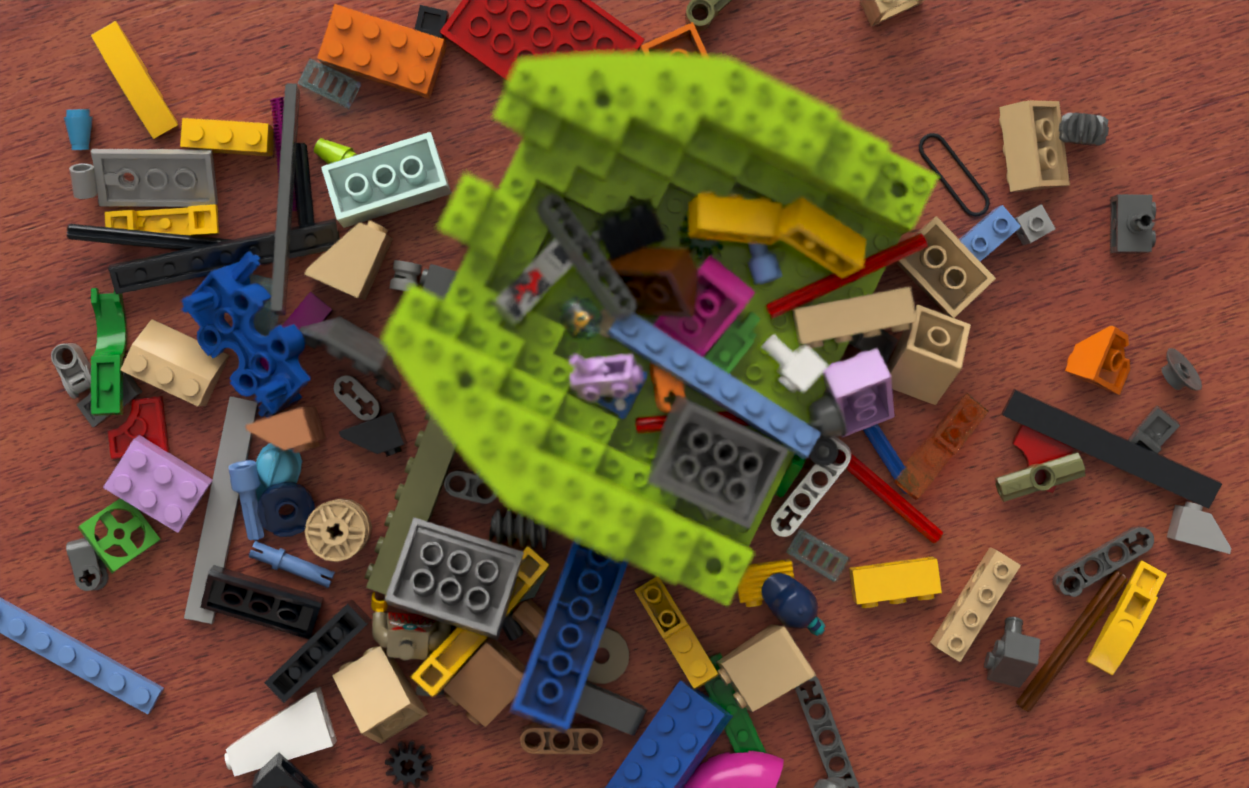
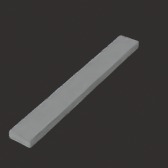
(221, 504)

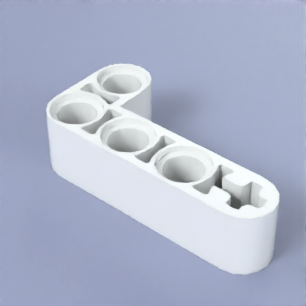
(811, 489)

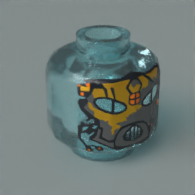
(581, 318)

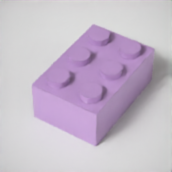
(861, 390)
(158, 483)

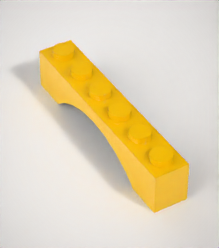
(462, 644)

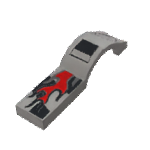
(533, 281)

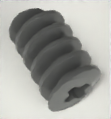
(518, 529)

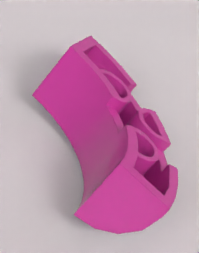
(738, 771)

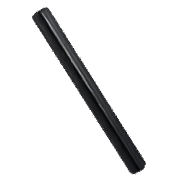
(137, 237)

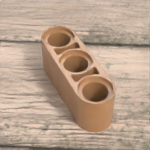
(574, 746)

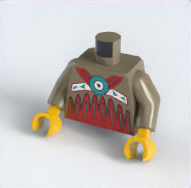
(406, 634)

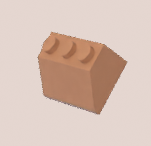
(291, 430)

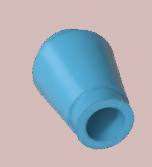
(79, 128)

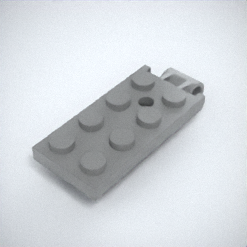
(159, 175)

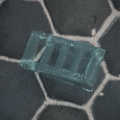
(349, 93)
(838, 569)

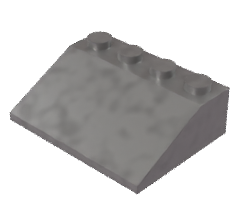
(715, 462)
(454, 578)

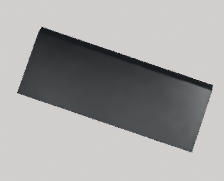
(261, 602)

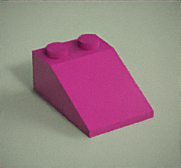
(718, 303)

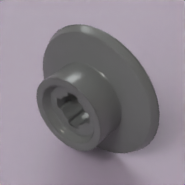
(1180, 371)

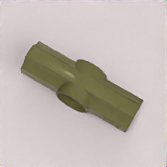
(1056, 471)

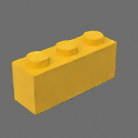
(228, 136)
(734, 218)
(822, 237)
(895, 581)

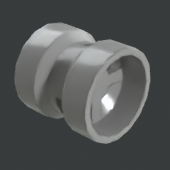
(405, 274)

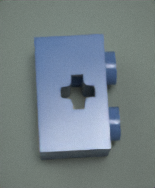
(990, 232)

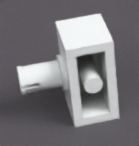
(796, 368)

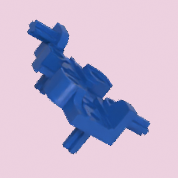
(230, 292)

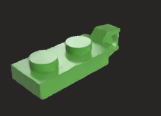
(733, 343)

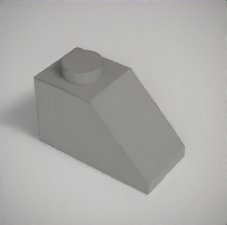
(1197, 528)

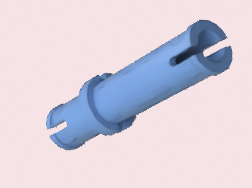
(291, 564)

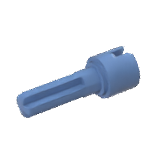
(763, 264)
(245, 481)

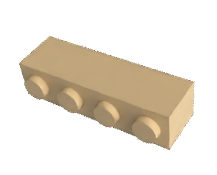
(854, 316)

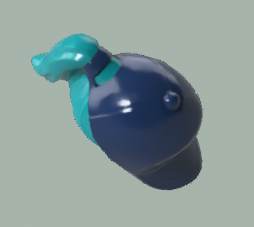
(792, 603)

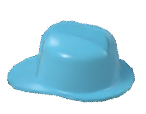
(277, 467)

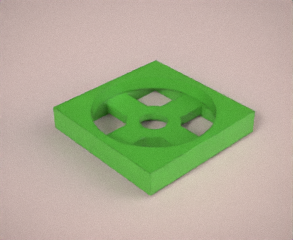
(114, 563)

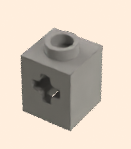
(1033, 224)

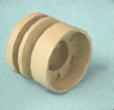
(353, 522)

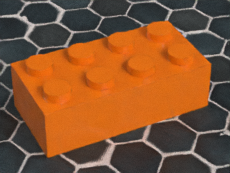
(382, 51)

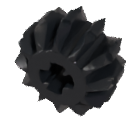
(420, 764)

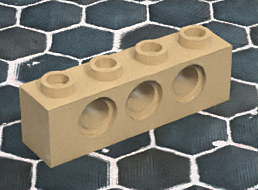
(975, 604)

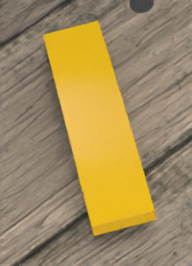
(134, 79)

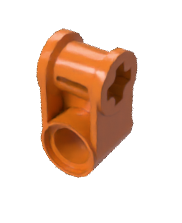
(663, 384)

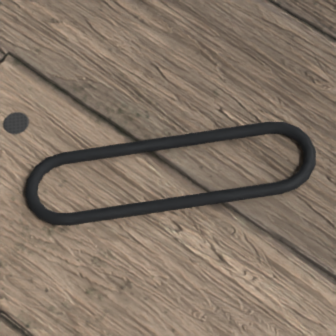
(963, 168)

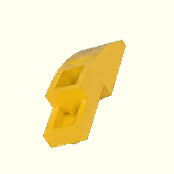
(1127, 618)
(676, 632)

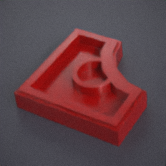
(145, 419)
(1039, 449)

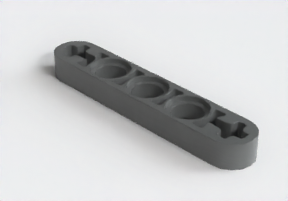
(584, 243)
(823, 723)

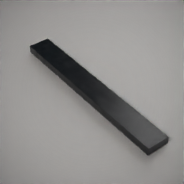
(202, 260)
(1111, 448)

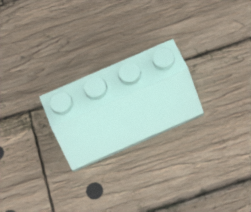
(386, 180)

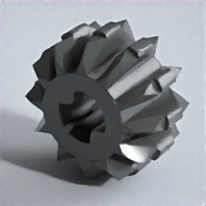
(1083, 129)

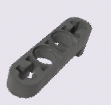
(1105, 565)

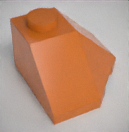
(1101, 360)

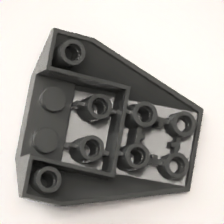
(357, 345)

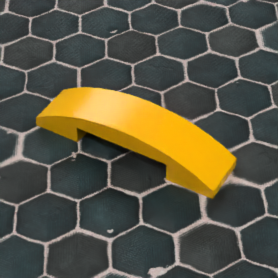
(185, 221)

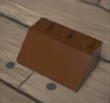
(659, 281)

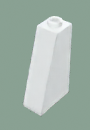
(292, 732)

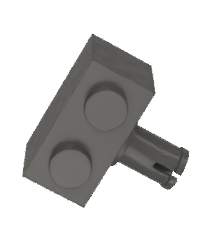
(1132, 224)
(1013, 655)

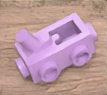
(605, 376)

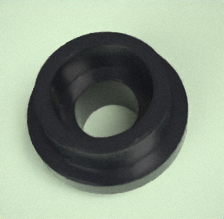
(824, 460)

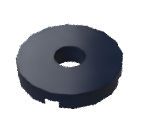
(279, 495)

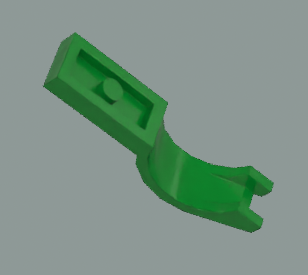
(109, 354)

